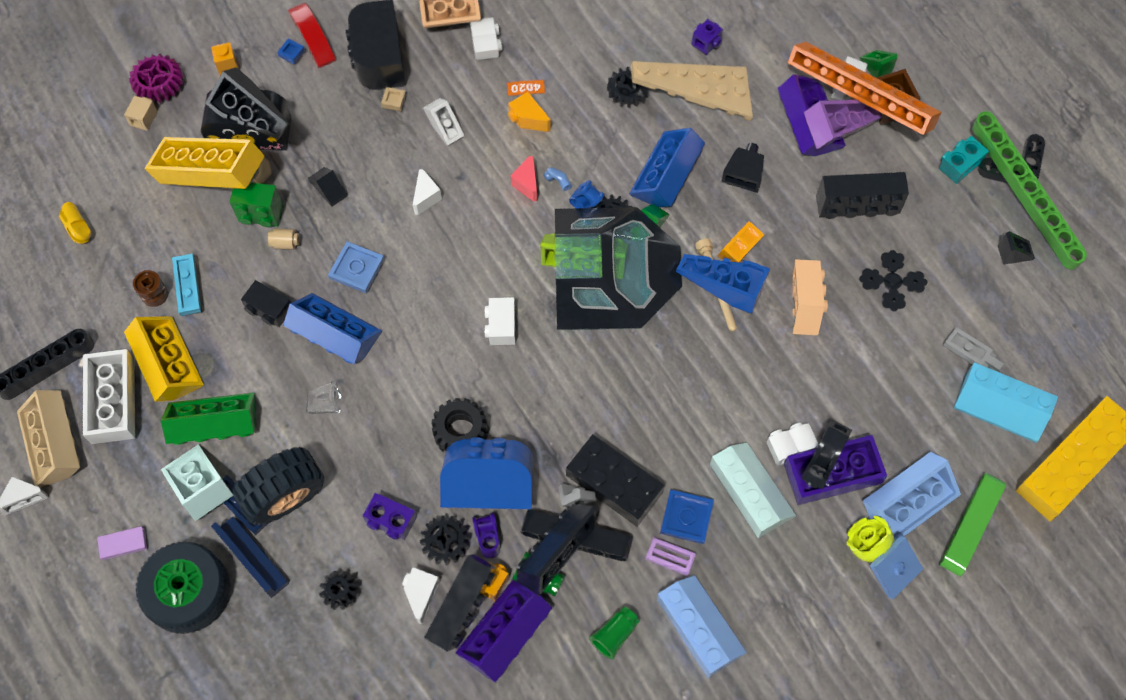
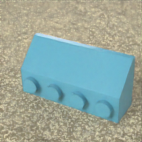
(1005, 402)

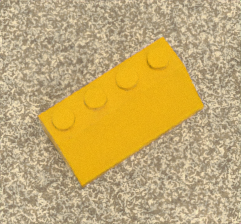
(162, 357)

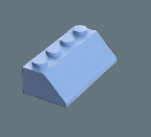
(914, 494)
(700, 625)

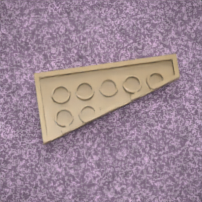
(703, 84)

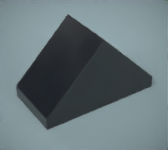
(328, 186)
(1015, 249)

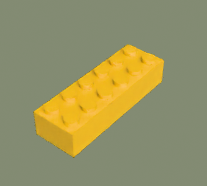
(205, 162)
(1076, 460)

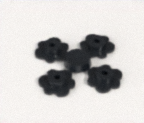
(893, 281)

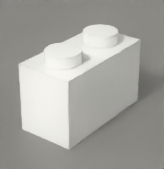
(501, 321)

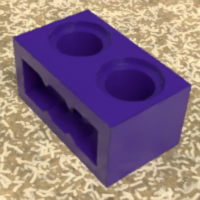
(392, 512)

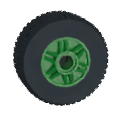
(182, 587)

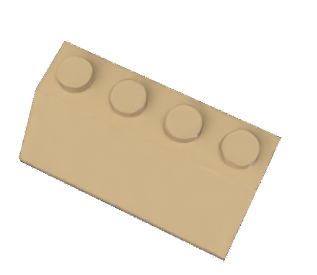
(48, 438)

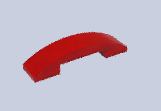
(312, 35)

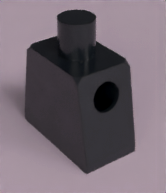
(744, 168)

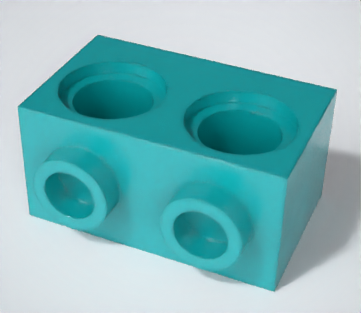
(965, 161)

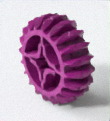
(153, 73)

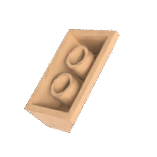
(448, 12)

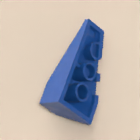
(730, 281)

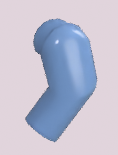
(559, 176)

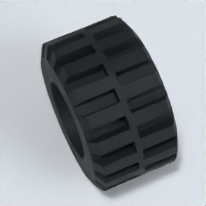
(458, 411)

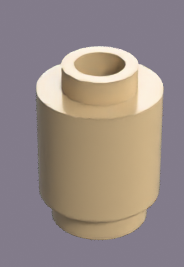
(283, 238)

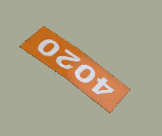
(522, 87)

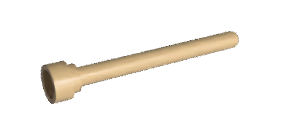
(704, 248)

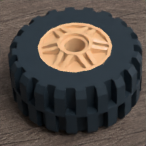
(278, 485)

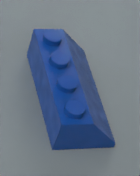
(668, 167)
(331, 328)

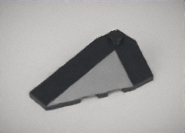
(241, 100)

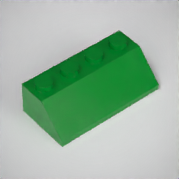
(209, 418)

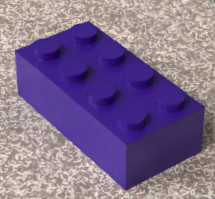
(854, 470)

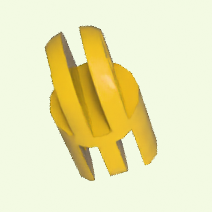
(74, 223)

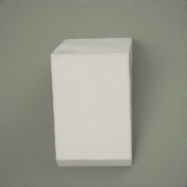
(426, 193)
(20, 495)

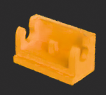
(741, 243)

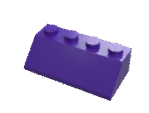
(798, 95)
(504, 630)

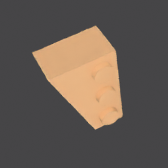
(808, 296)

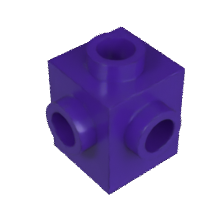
(707, 36)

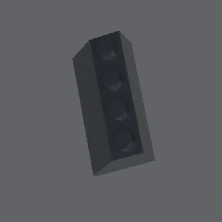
(556, 548)

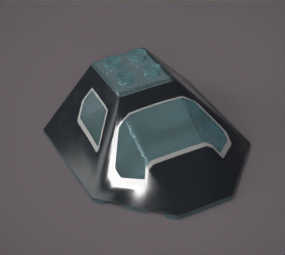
(612, 268)

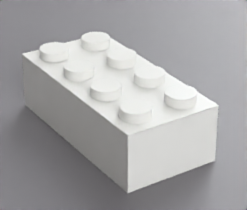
(108, 396)

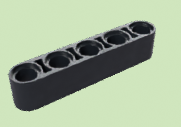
(53, 359)
(599, 542)

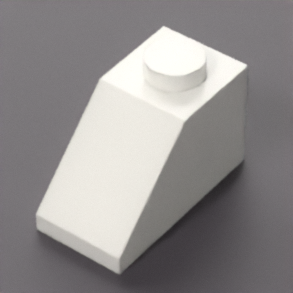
(443, 120)
(420, 591)

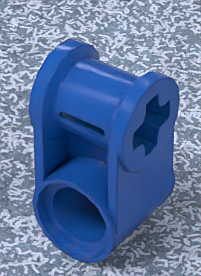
(586, 196)

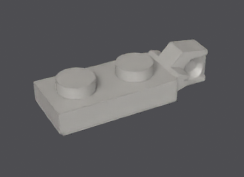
(972, 350)

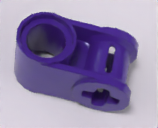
(486, 532)

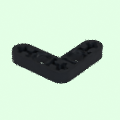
(1027, 152)

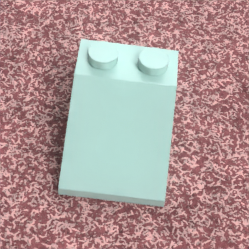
(196, 483)

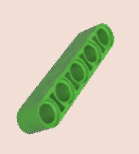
(973, 524)

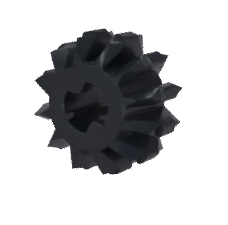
(342, 596)

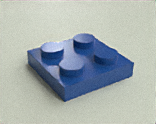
(687, 516)

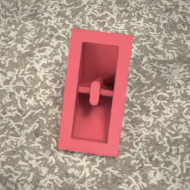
(524, 179)

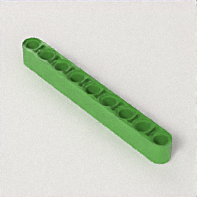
(1029, 199)

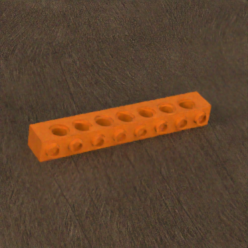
(864, 88)

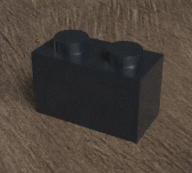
(266, 303)

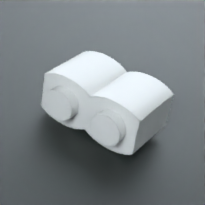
(485, 40)
(790, 442)

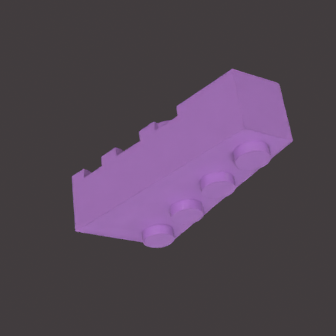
(838, 119)

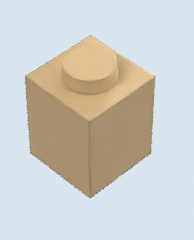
(141, 113)

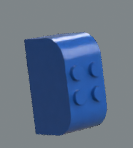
(487, 475)

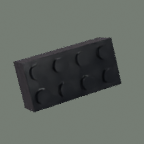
(862, 195)
(615, 480)

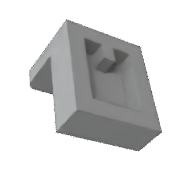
(572, 495)

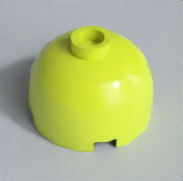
(870, 538)

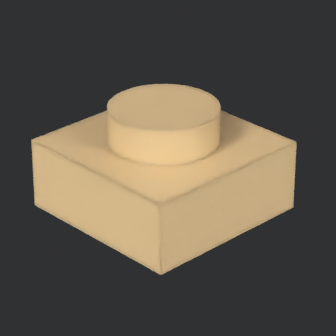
(393, 99)

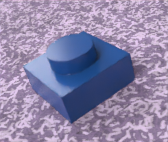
(291, 51)

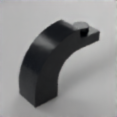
(826, 455)

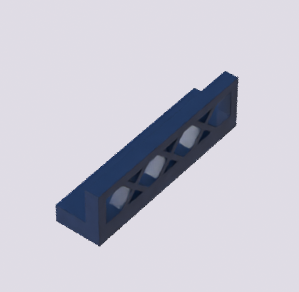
(251, 556)

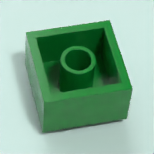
(257, 204)

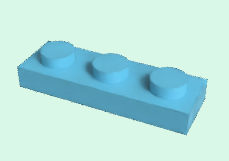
(186, 284)

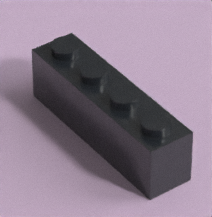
(461, 602)

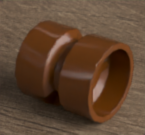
(150, 288)

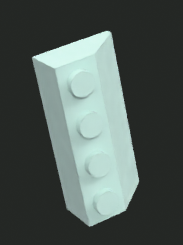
(751, 488)

